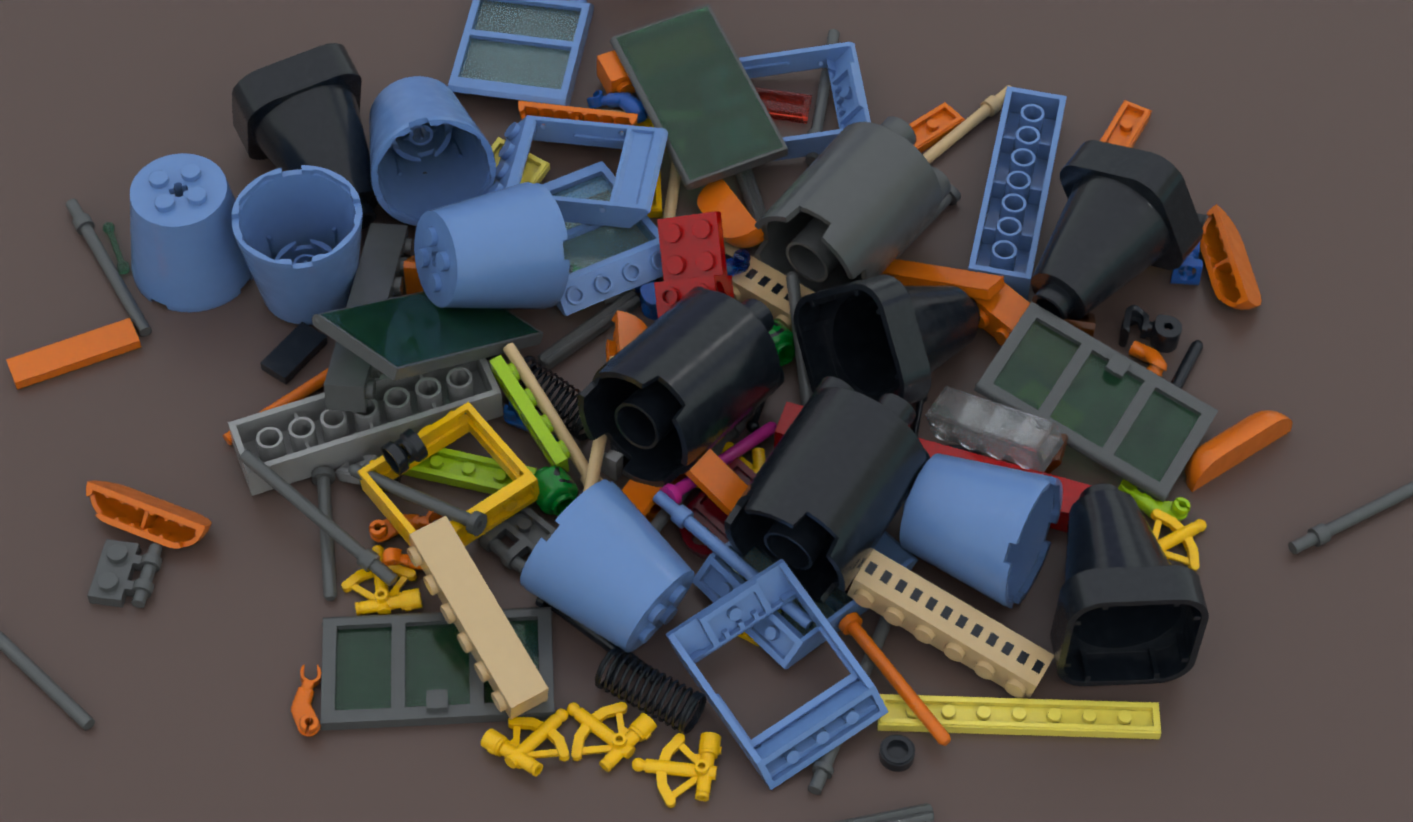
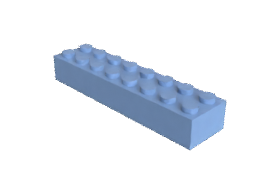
(1018, 187)

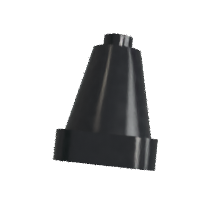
(307, 115)
(1119, 219)
(883, 334)
(1122, 603)

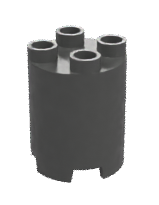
(853, 207)

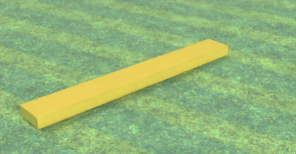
(1027, 717)

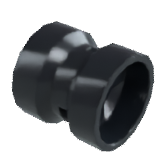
(404, 451)

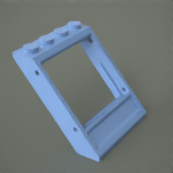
(844, 80)
(635, 175)
(813, 727)

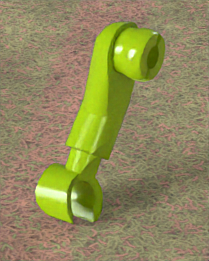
(1178, 508)

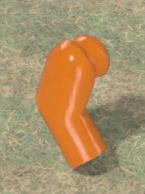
(1150, 356)

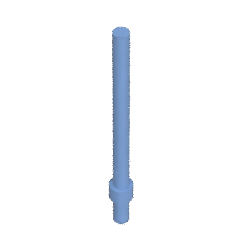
(684, 517)

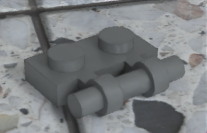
(522, 528)
(115, 573)

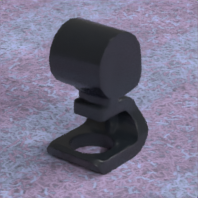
(1160, 338)

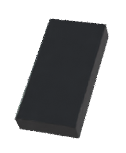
(294, 352)

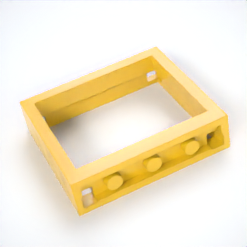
(497, 507)

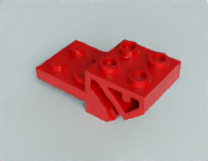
(691, 258)

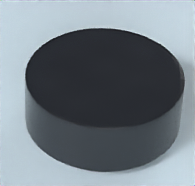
(897, 753)

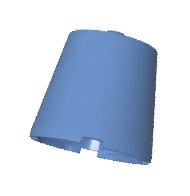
(421, 129)
(185, 234)
(300, 239)
(494, 251)
(982, 523)
(608, 568)

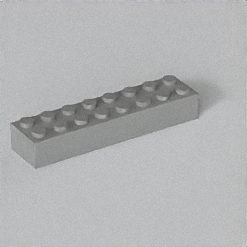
(308, 436)

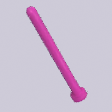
(685, 485)

